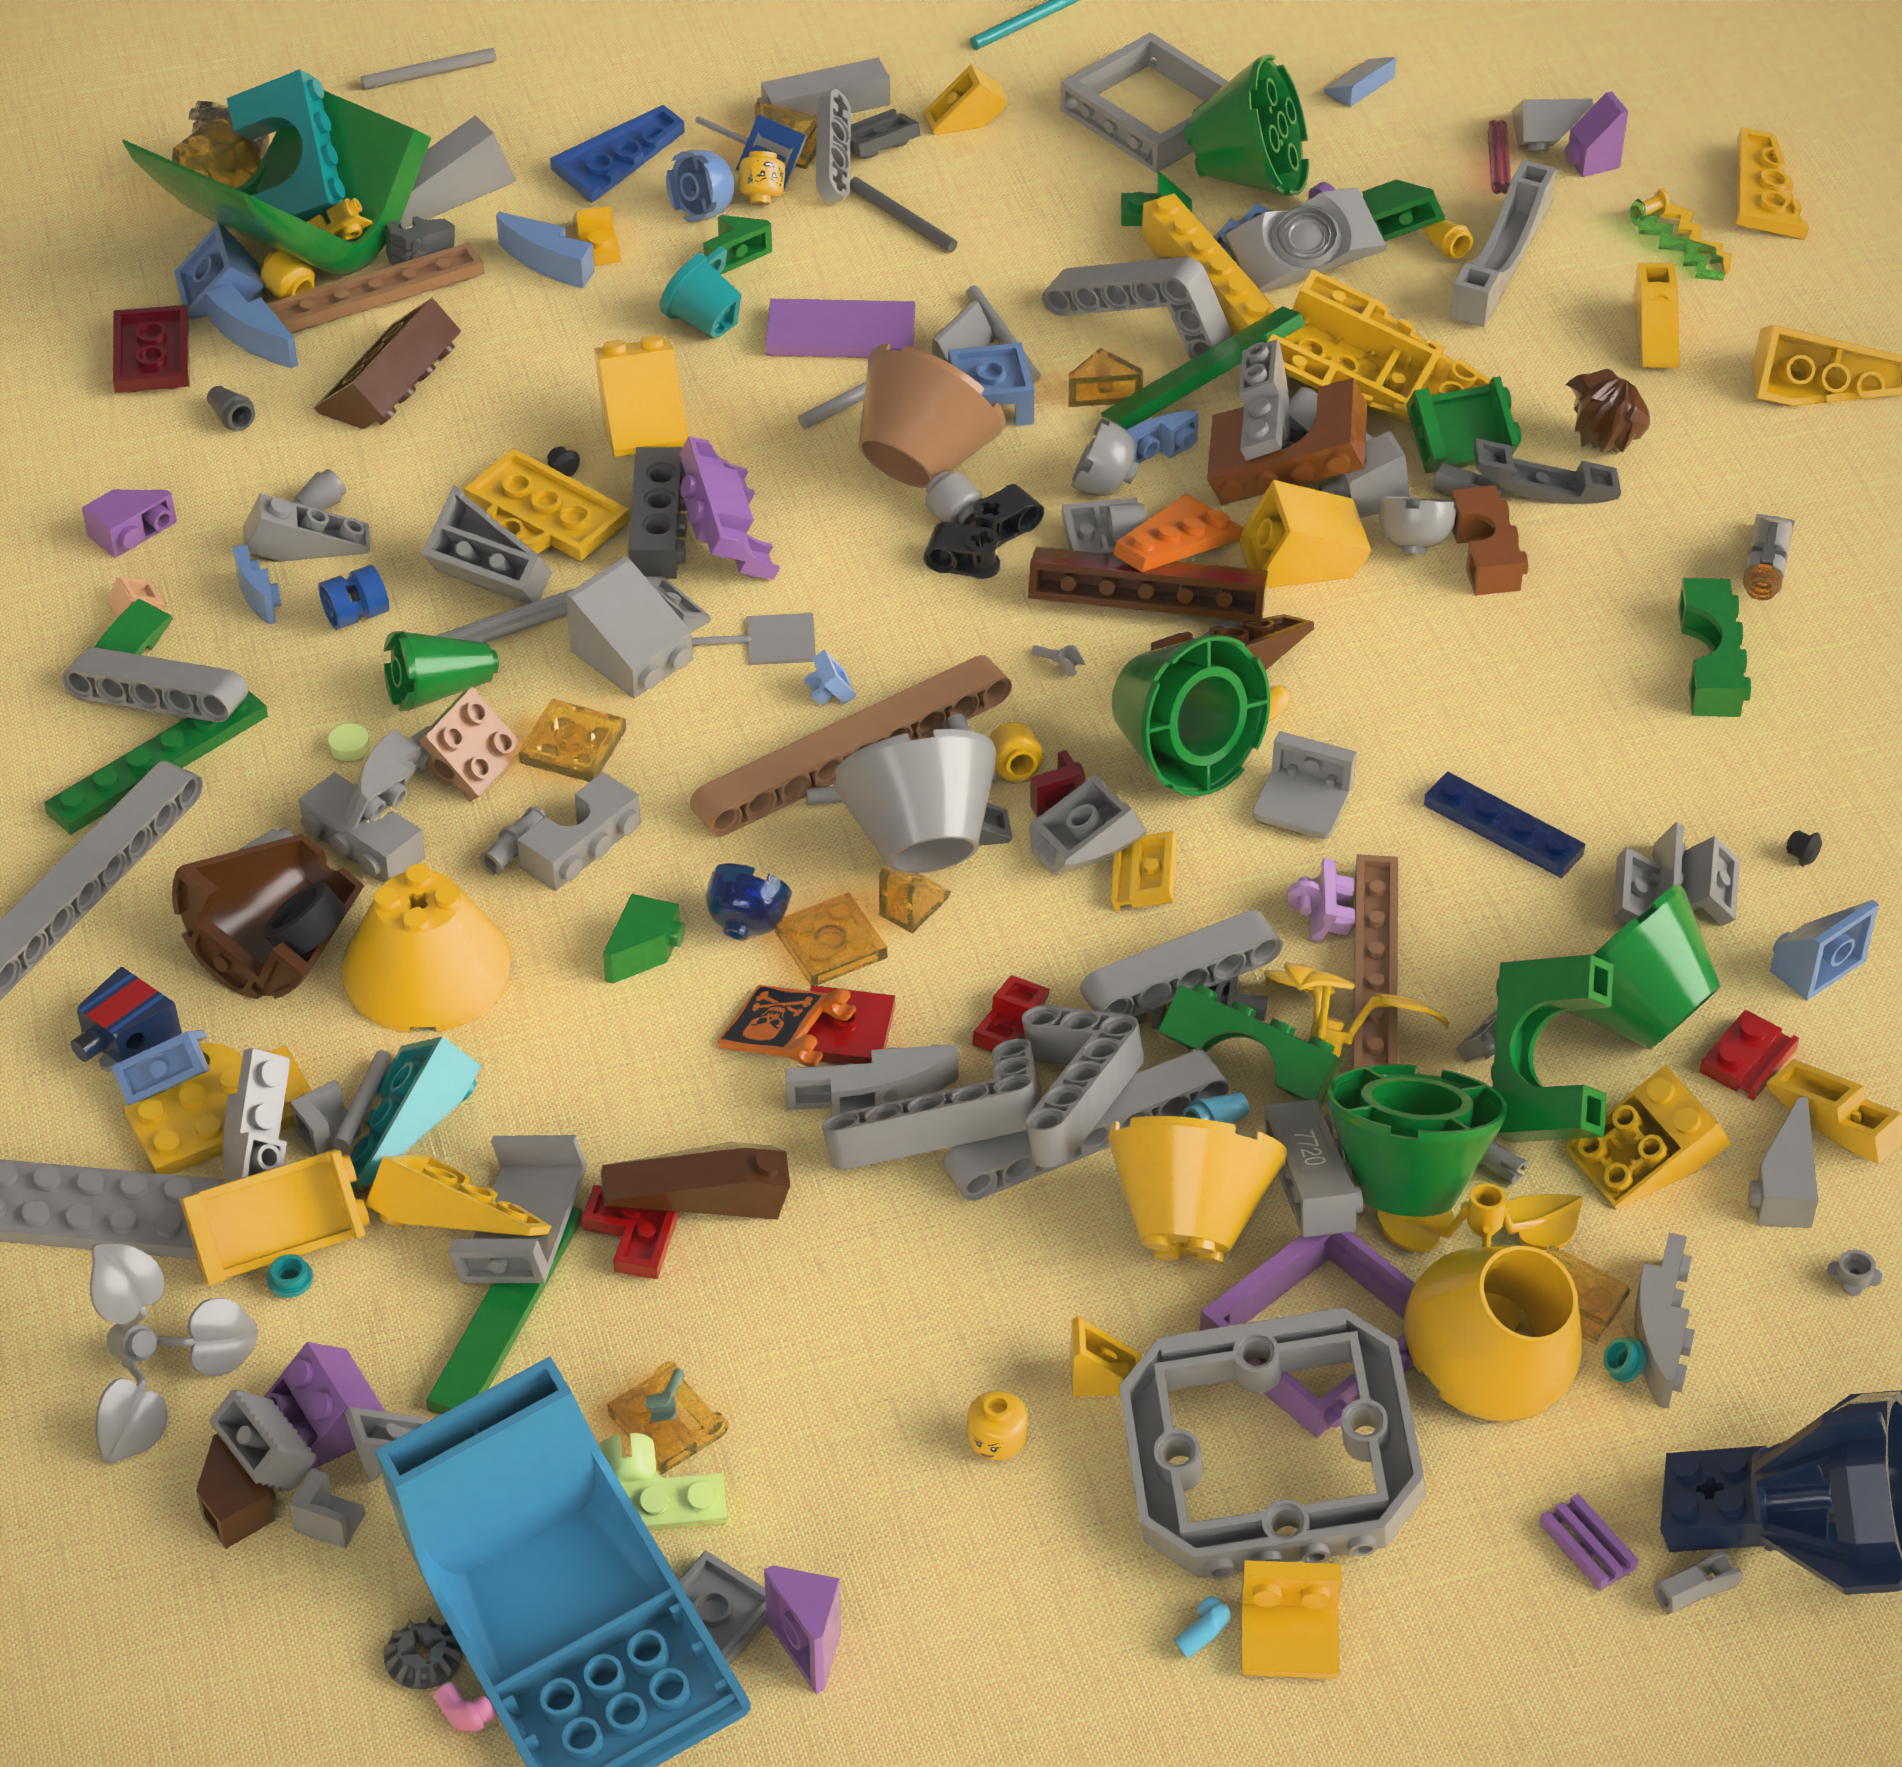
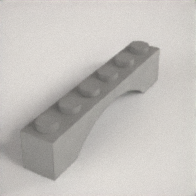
(1485, 278)

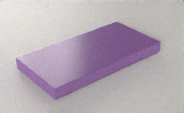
(837, 327)

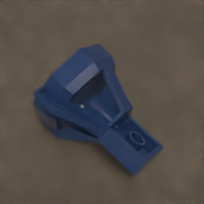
(1817, 1498)

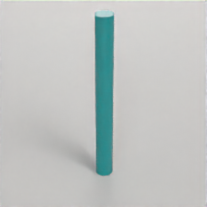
(1018, 22)

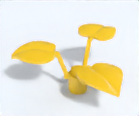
(1321, 985)
(1536, 1218)

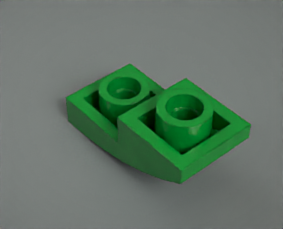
(136, 629)

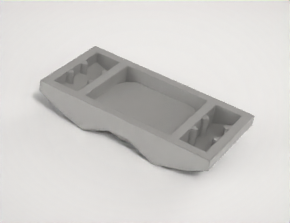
(1315, 235)

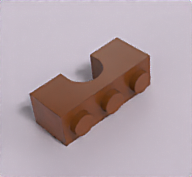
(1493, 551)

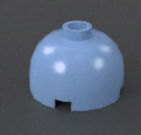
(700, 184)

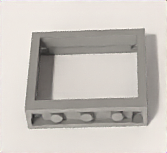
(1084, 104)

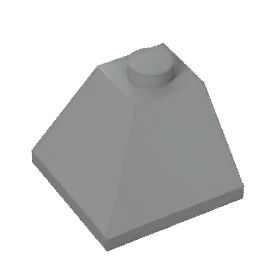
(1545, 121)

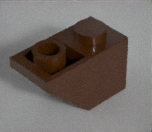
(230, 1498)

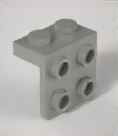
(1306, 785)

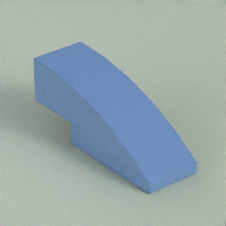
(546, 249)
(251, 325)

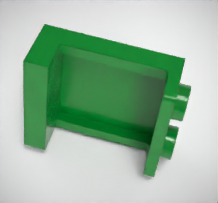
(1452, 420)

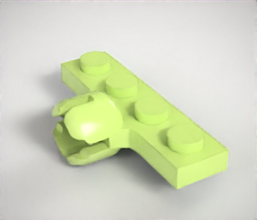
(663, 1500)

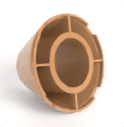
(922, 415)

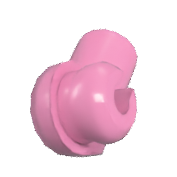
(464, 1714)

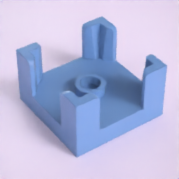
(1003, 375)

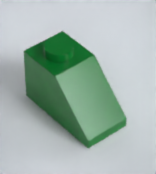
(1402, 208)
(642, 937)

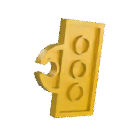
(546, 506)
(189, 1119)

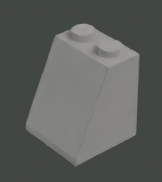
(626, 629)

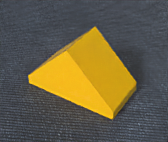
(1098, 1360)

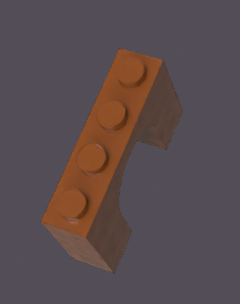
(1329, 448)

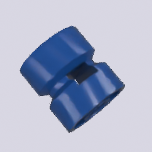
(367, 596)

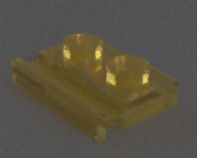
(1597, 1294)

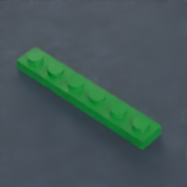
(178, 745)

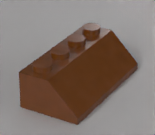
(391, 367)

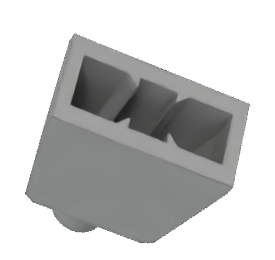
(1382, 476)

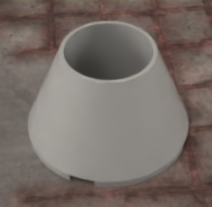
(920, 796)

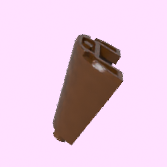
(234, 896)

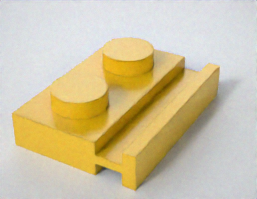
(1145, 872)

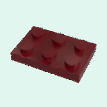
(151, 348)

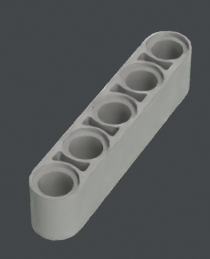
(155, 684)
(1199, 957)

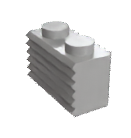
(262, 1440)

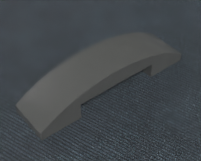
(1545, 483)

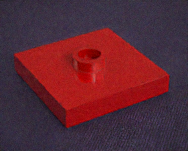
(854, 1039)

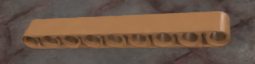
(811, 761)

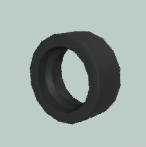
(305, 919)

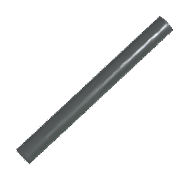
(903, 214)

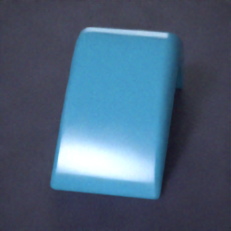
(556, 1581)

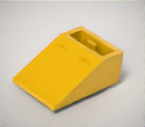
(1649, 1140)

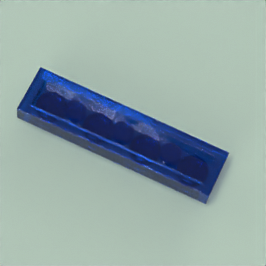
(1504, 824)

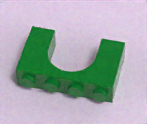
(1529, 998)

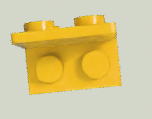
(1290, 1619)

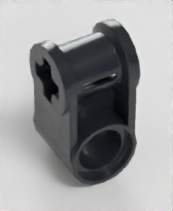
(1008, 513)
(961, 548)

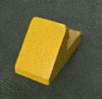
(596, 227)

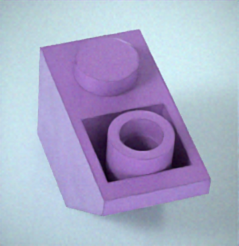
(128, 518)

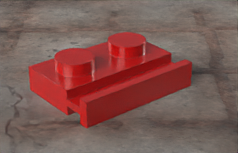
(1748, 1054)

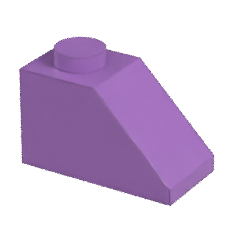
(1598, 137)

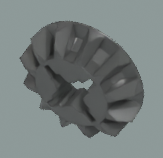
(409, 1668)

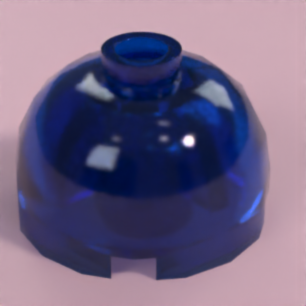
(745, 902)

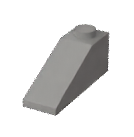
(1787, 1177)

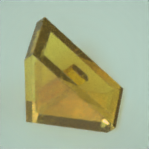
(1103, 380)
(908, 898)

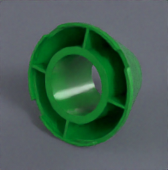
(1194, 711)
(1657, 972)
(1413, 1134)

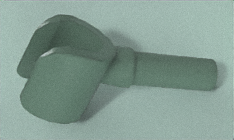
(664, 1404)

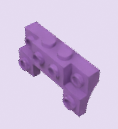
(720, 508)

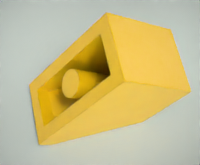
(966, 103)

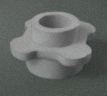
(1855, 1271)

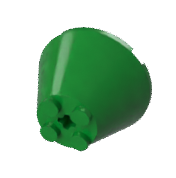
(1253, 131)

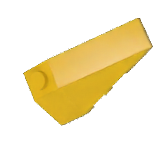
(439, 1195)

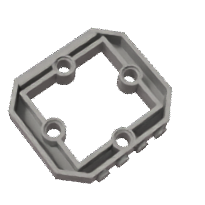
(1289, 1344)

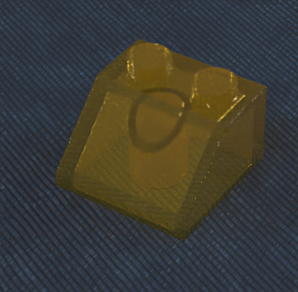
(218, 153)

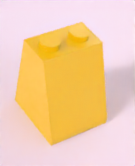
(640, 395)
(1304, 536)

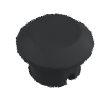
(563, 460)
(1804, 846)

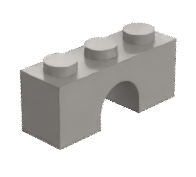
(379, 846)
(560, 852)

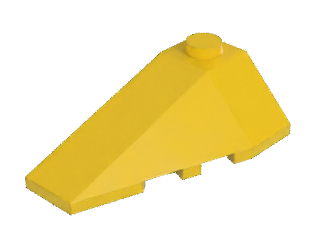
(1816, 369)

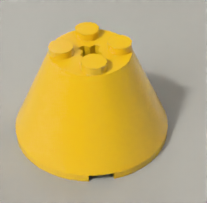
(424, 955)
(1192, 1182)

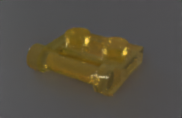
(672, 1437)

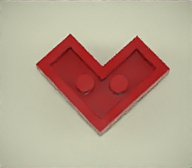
(642, 1231)

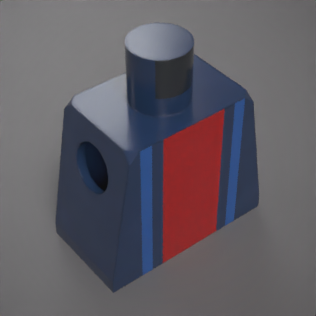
(124, 1018)

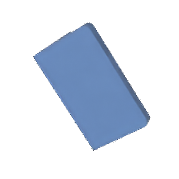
(161, 1067)

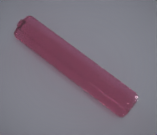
(1499, 156)

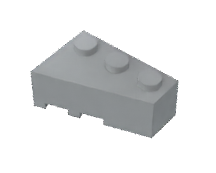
(483, 552)

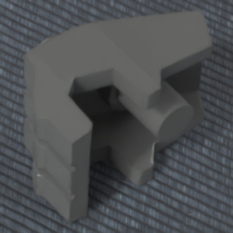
(420, 240)

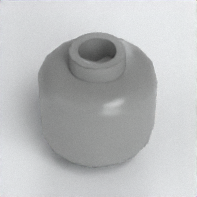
(952, 498)

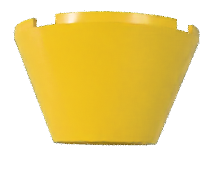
(1472, 1354)

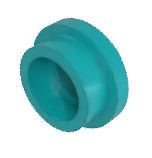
(289, 1267)
(1625, 1358)

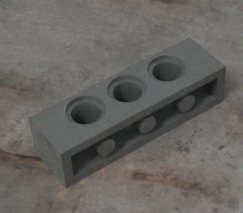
(657, 512)

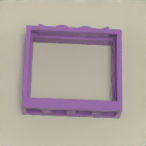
(1284, 1272)

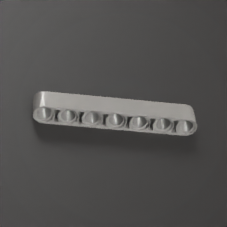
(1163, 1090)

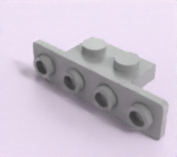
(1644, 880)

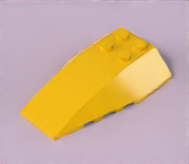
(1357, 339)

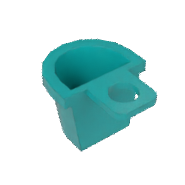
(703, 295)

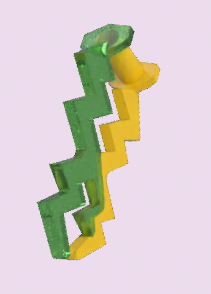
(1648, 226)

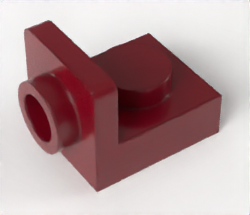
(1055, 785)

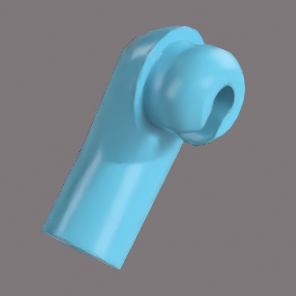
(1213, 1620)

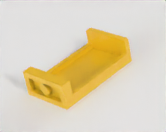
(274, 1215)

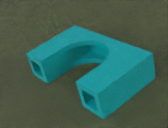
(297, 103)

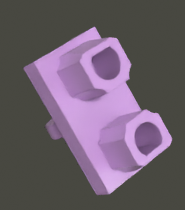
(1320, 899)

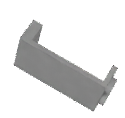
(540, 1177)

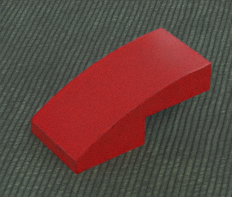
(1008, 1006)

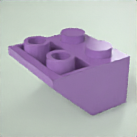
(317, 1393)

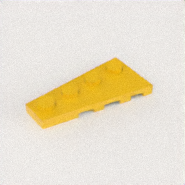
(1764, 189)

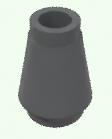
(231, 408)

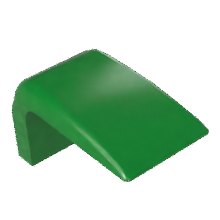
(374, 164)

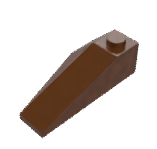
(1264, 640)
(704, 1180)

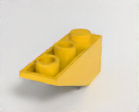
(1657, 314)

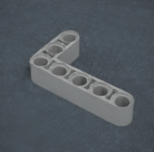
(1168, 283)
(1100, 1060)
(940, 1117)

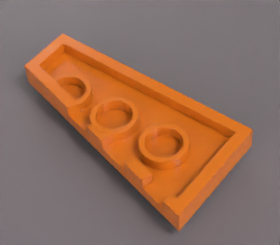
(1175, 534)

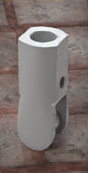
(1452, 478)
(1694, 1583)

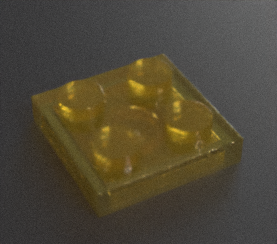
(572, 740)
(831, 939)

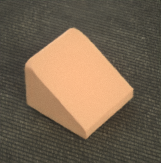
(128, 590)

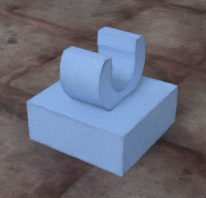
(829, 680)

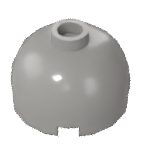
(1106, 460)
(1416, 521)

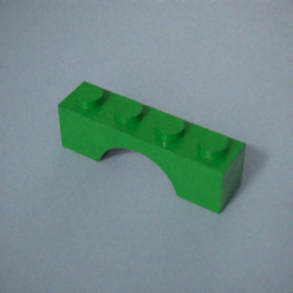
(1710, 615)
(1202, 1022)

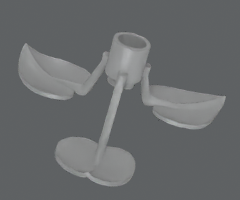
(120, 1288)

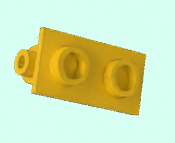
(344, 220)

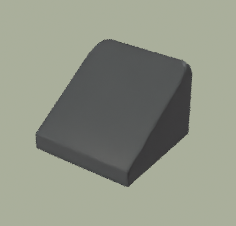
(995, 826)

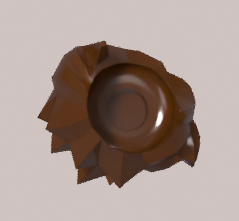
(1608, 410)

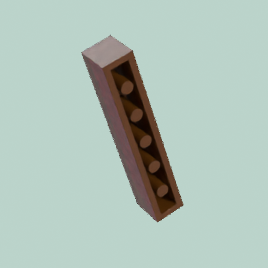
(1171, 588)

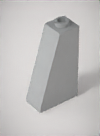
(458, 171)

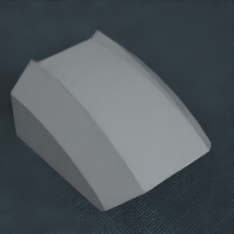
(1084, 828)

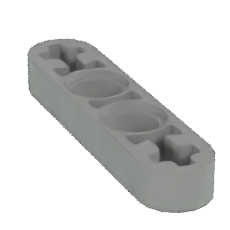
(833, 146)

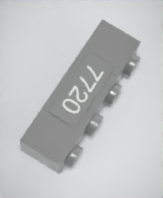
(1314, 1169)

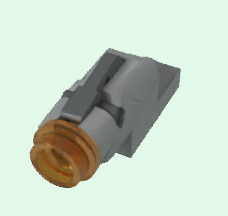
(1767, 556)

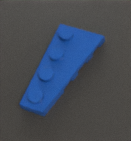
(615, 154)

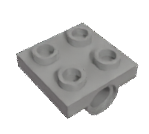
(1100, 524)

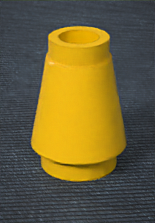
(1450, 238)

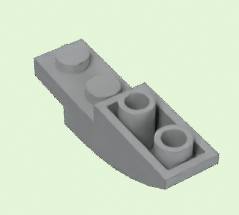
(1264, 400)
(385, 776)
(888, 1078)
(255, 1116)
(1662, 1321)

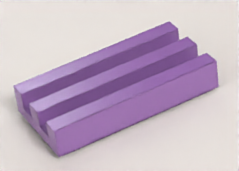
(1594, 1537)

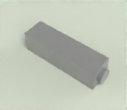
(861, 82)

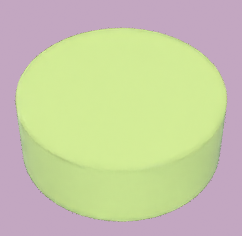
(349, 742)

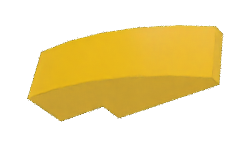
(1840, 1110)

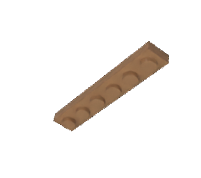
(378, 287)

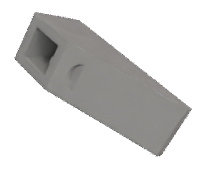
(299, 532)

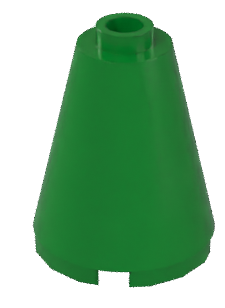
(434, 667)

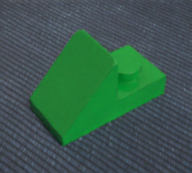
(1133, 202)
(742, 238)

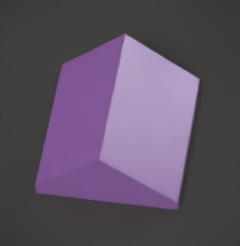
(805, 1619)

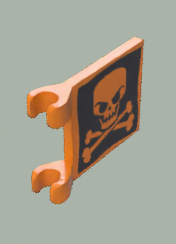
(778, 1022)

